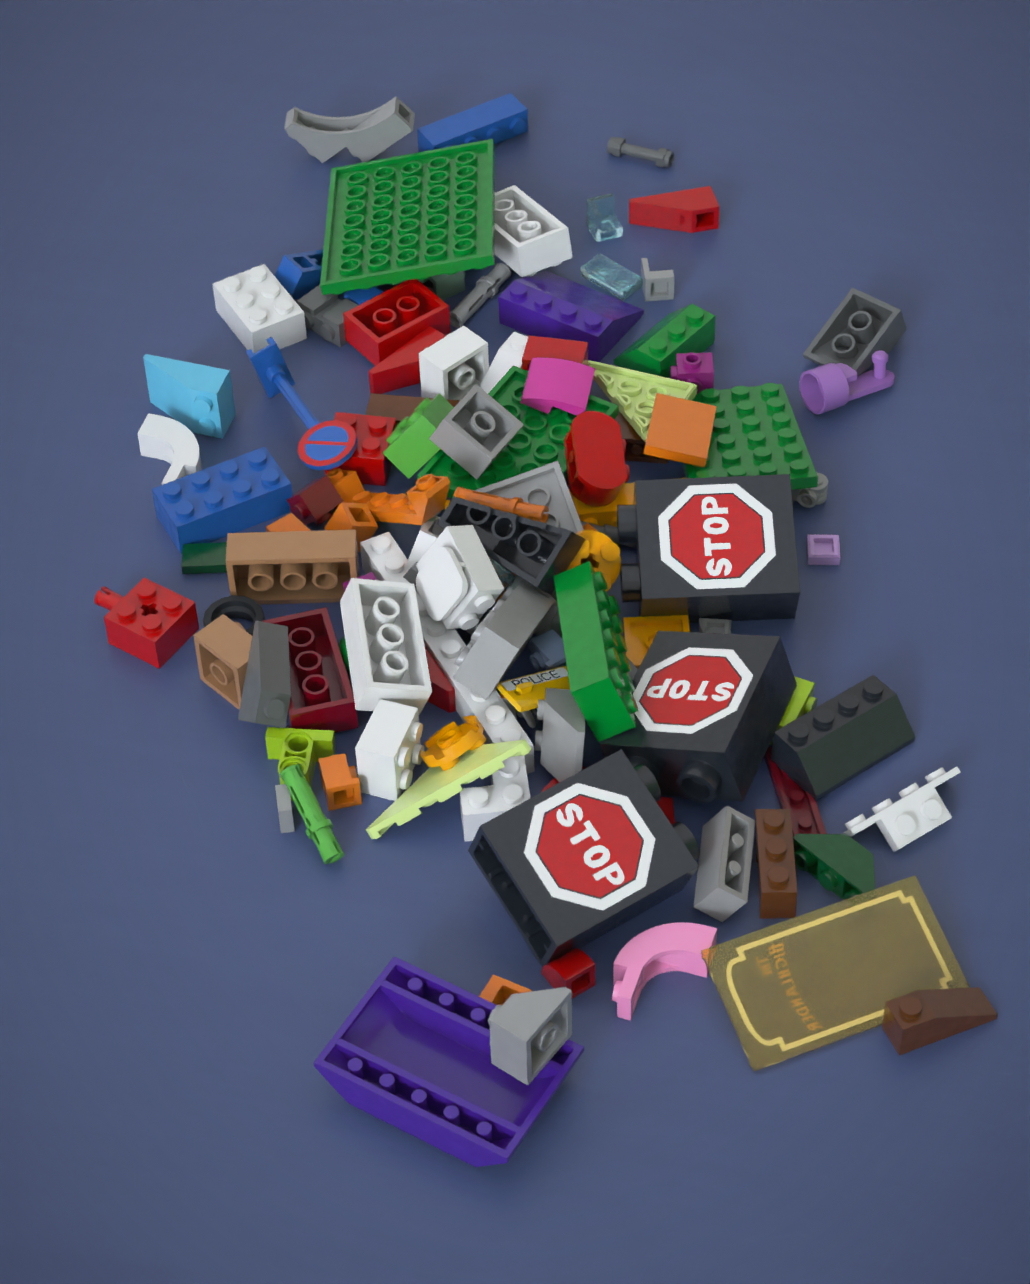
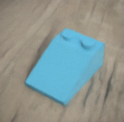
(191, 394)

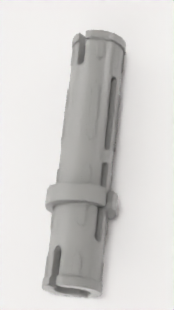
(486, 288)

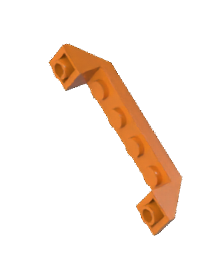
(415, 508)

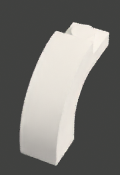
(171, 442)

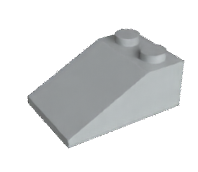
(562, 734)

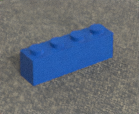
(493, 120)

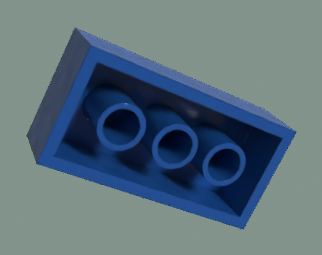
(223, 499)

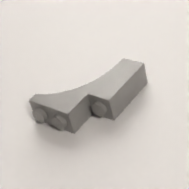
(362, 134)

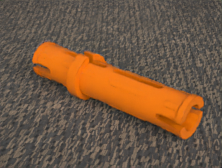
(514, 505)

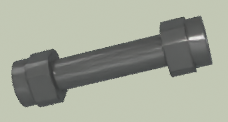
(662, 157)

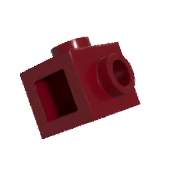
(315, 501)

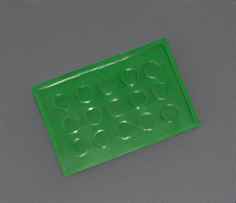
(754, 436)
(535, 444)

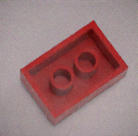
(394, 319)

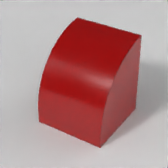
(572, 970)

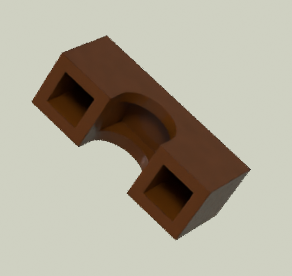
(775, 863)

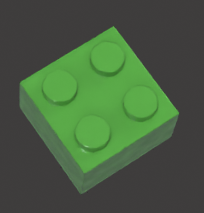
(410, 442)

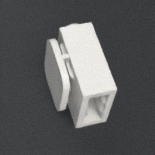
(457, 578)

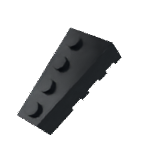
(517, 543)

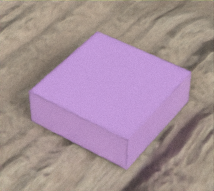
(823, 550)

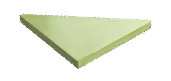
(637, 391)
(441, 785)

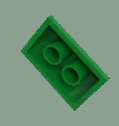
(681, 331)

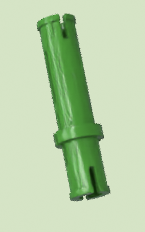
(308, 806)

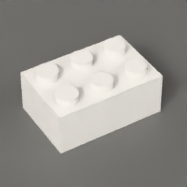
(259, 308)

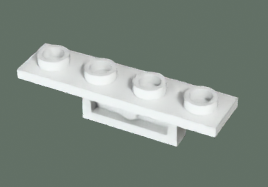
(911, 816)

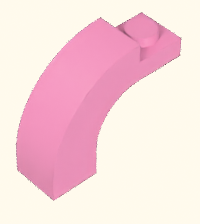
(655, 952)

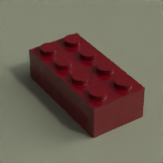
(318, 675)

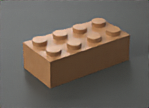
(291, 565)

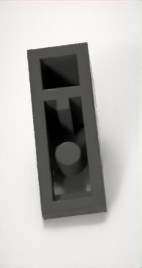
(267, 677)

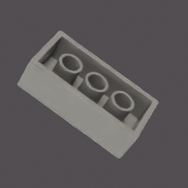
(501, 638)

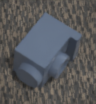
(547, 651)

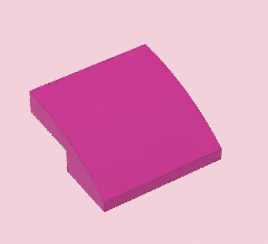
(557, 384)

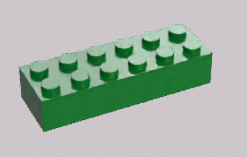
(595, 651)

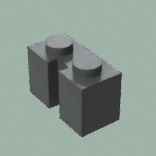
(325, 315)

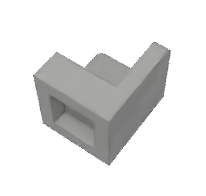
(657, 284)

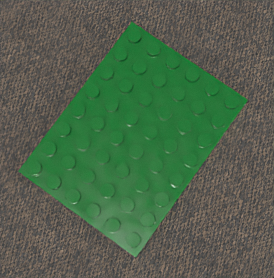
(410, 217)

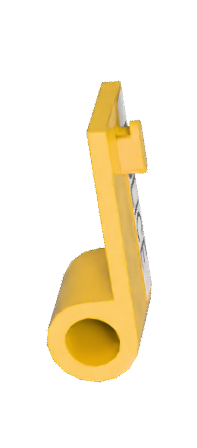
(526, 690)

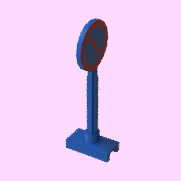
(324, 443)

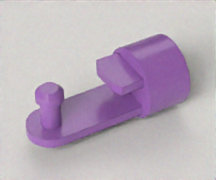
(836, 384)

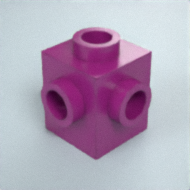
(694, 369)

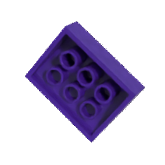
(566, 310)

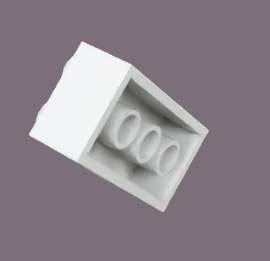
(528, 234)
(385, 644)

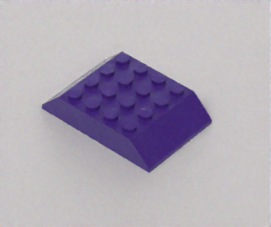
(423, 1064)

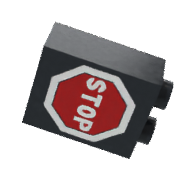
(711, 548)
(706, 712)
(585, 856)

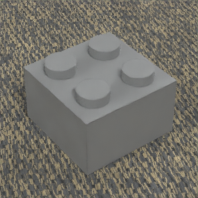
(476, 431)

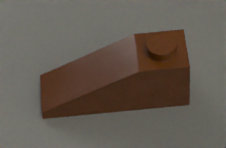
(934, 1015)

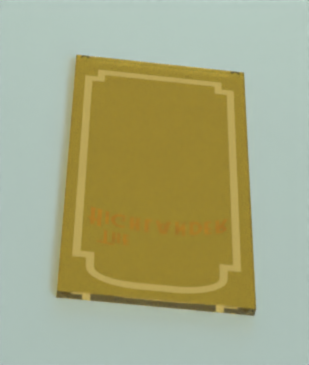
(830, 971)

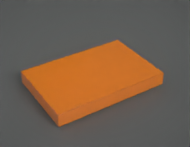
(680, 430)

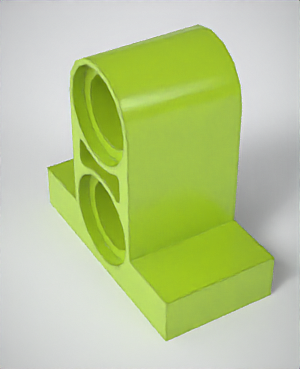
(299, 747)

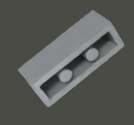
(724, 864)

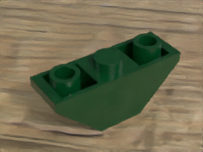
(836, 863)

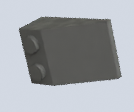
(856, 332)

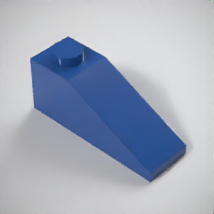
(300, 272)

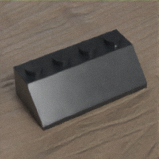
(842, 737)

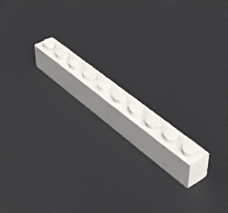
(389, 563)

